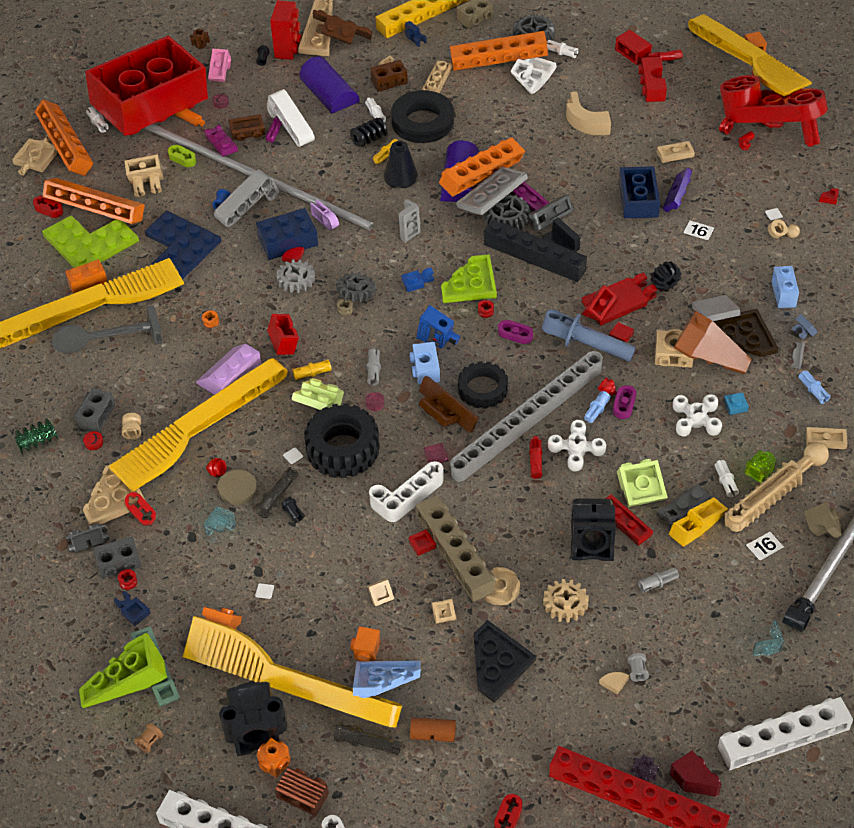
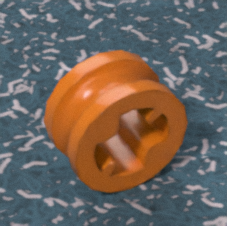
(210, 314)

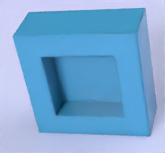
(736, 403)

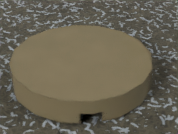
(237, 487)

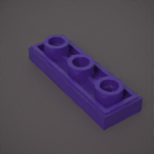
(677, 190)

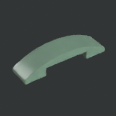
(165, 690)

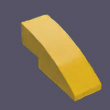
(697, 521)

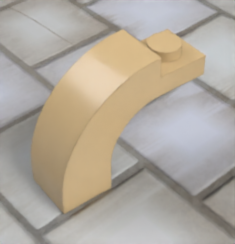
(587, 121)

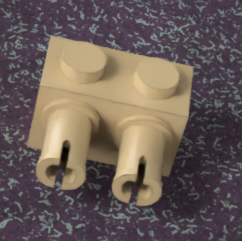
(142, 171)

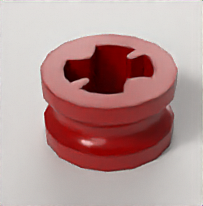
(726, 126)
(485, 304)
(131, 583)

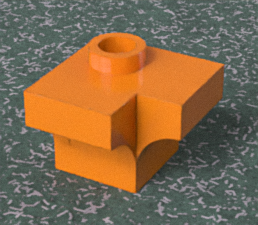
(224, 616)

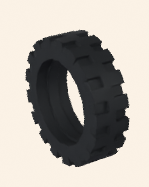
(482, 399)

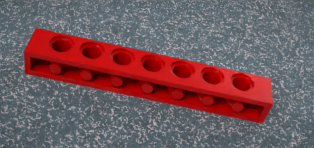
(633, 792)

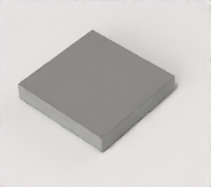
(717, 308)

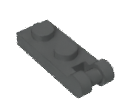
(551, 211)
(681, 506)

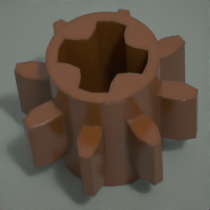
(199, 38)

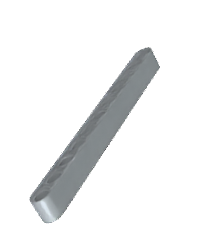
(525, 416)

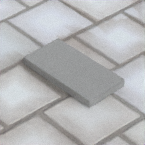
(491, 190)

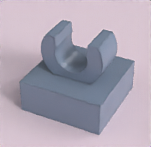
(804, 325)

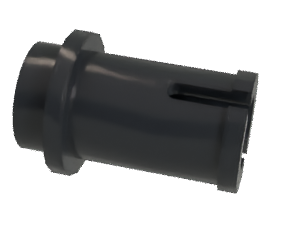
(263, 51)
(292, 509)

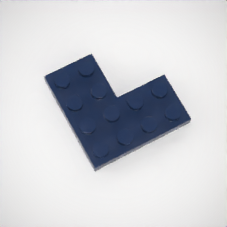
(185, 241)

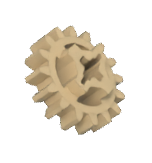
(565, 600)

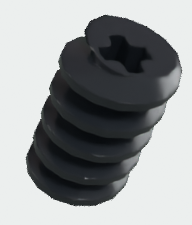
(368, 132)

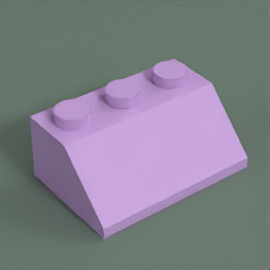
(230, 368)

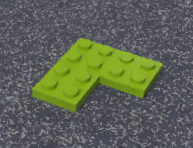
(83, 247)

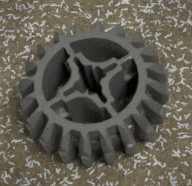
(533, 24)
(509, 211)

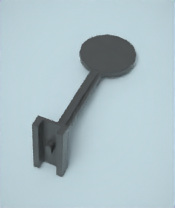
(74, 337)

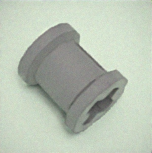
(638, 667)

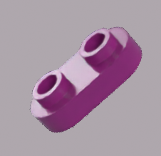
(515, 331)
(624, 406)

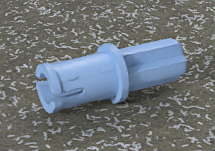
(814, 386)
(597, 406)

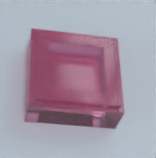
(436, 453)

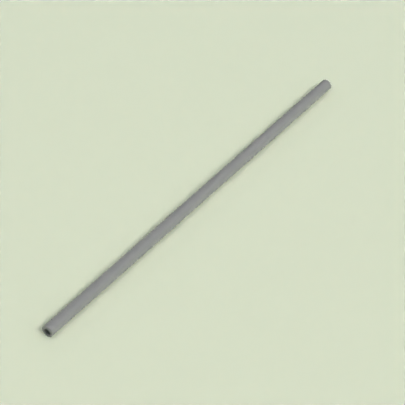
(248, 171)

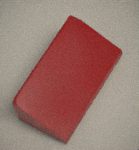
(599, 304)

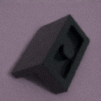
(563, 235)

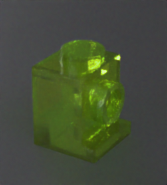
(762, 462)

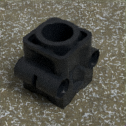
(592, 529)
(252, 716)

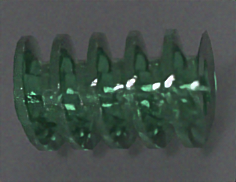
(35, 435)

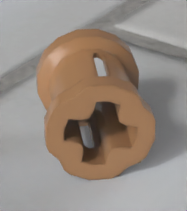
(148, 737)

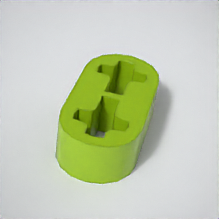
(182, 156)

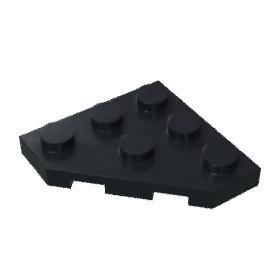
(498, 660)

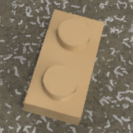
(675, 152)
(829, 437)

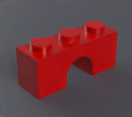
(651, 78)

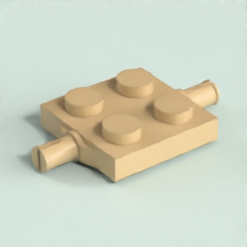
(35, 155)

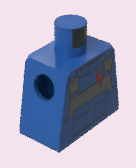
(436, 328)

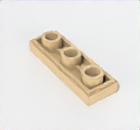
(438, 76)

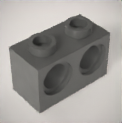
(94, 410)
(120, 554)

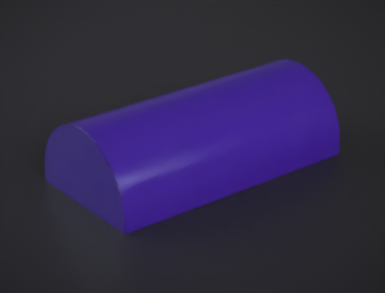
(327, 84)
(458, 152)

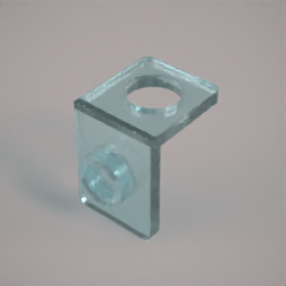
(770, 646)

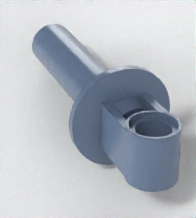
(571, 330)

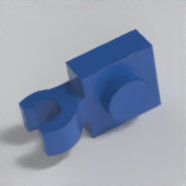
(416, 280)

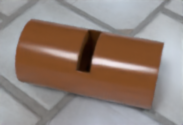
(430, 728)

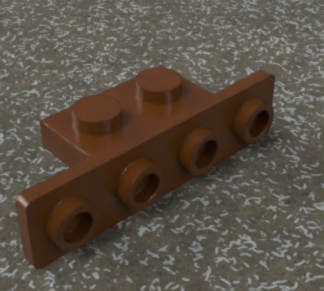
(340, 29)
(444, 406)

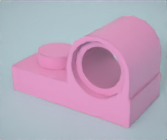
(219, 65)

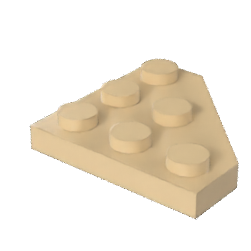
(108, 499)

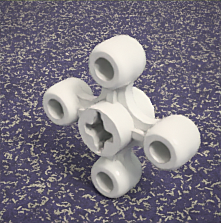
(697, 415)
(576, 445)

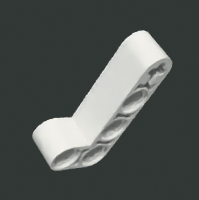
(281, 105)
(397, 504)

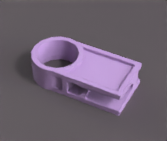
(324, 215)

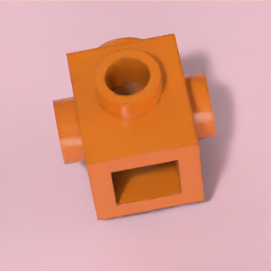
(273, 757)

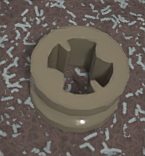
(342, 310)

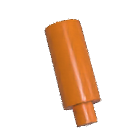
(190, 117)

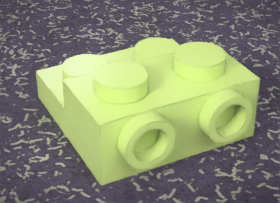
(318, 395)
(642, 482)

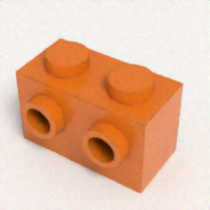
(85, 276)

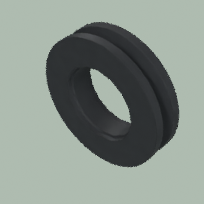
(422, 132)

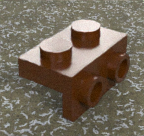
(247, 127)

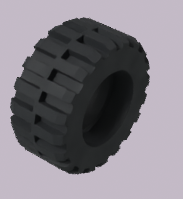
(346, 459)

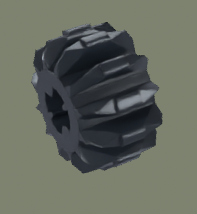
(666, 276)

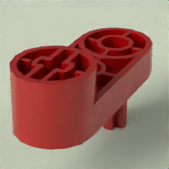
(747, 103)

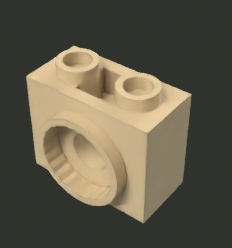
(665, 352)

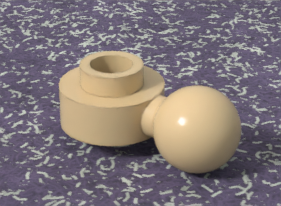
(791, 230)

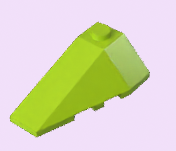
(130, 672)

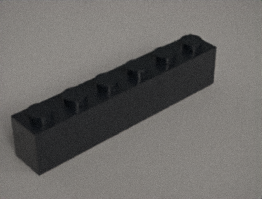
(535, 250)

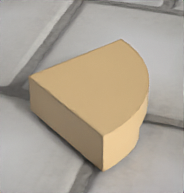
(614, 681)

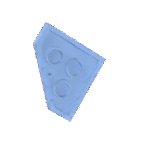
(380, 676)

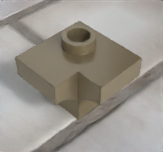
(824, 520)

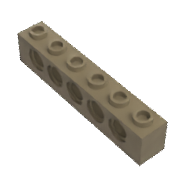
(456, 549)

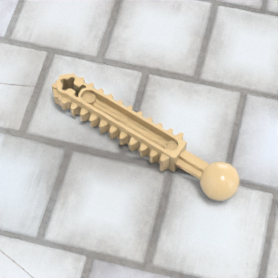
(774, 488)

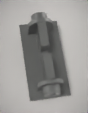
(94, 534)

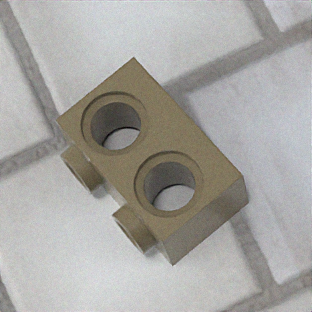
(474, 12)

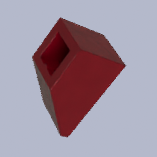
(694, 776)

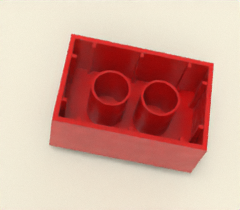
(147, 85)

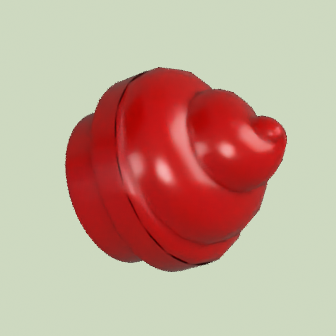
(607, 386)
(216, 467)

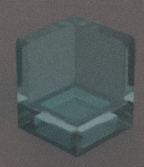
(219, 521)

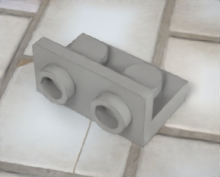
(409, 221)

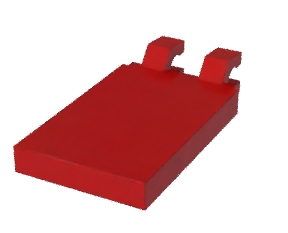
(628, 299)

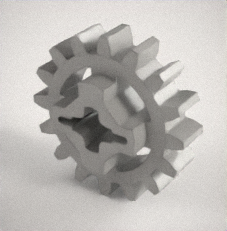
(295, 276)

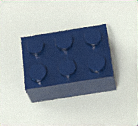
(639, 192)
(286, 232)

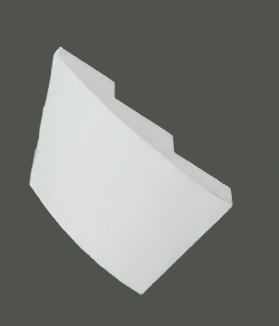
(533, 72)

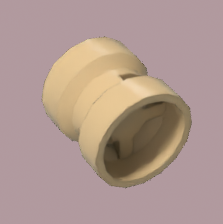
(131, 426)

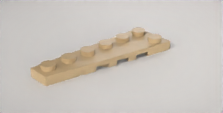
(313, 41)

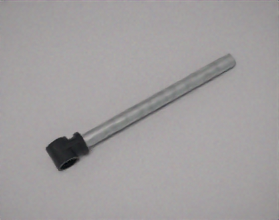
(800, 614)

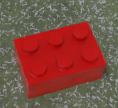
(285, 30)

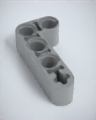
(245, 196)

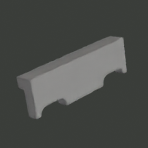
(798, 355)

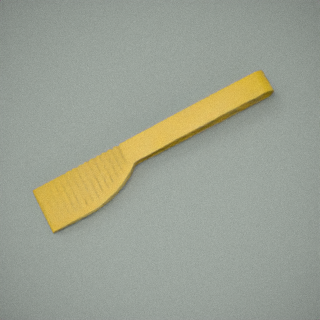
(767, 68)
(128, 289)
(166, 447)
(240, 655)

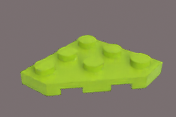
(471, 281)

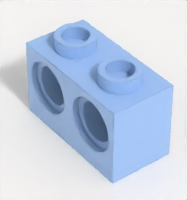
(785, 287)

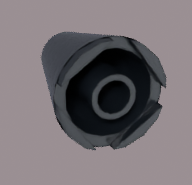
(400, 166)

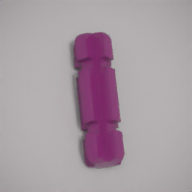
(273, 130)

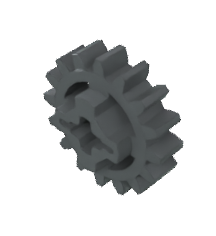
(355, 287)

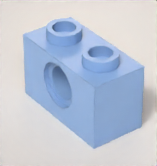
(425, 361)

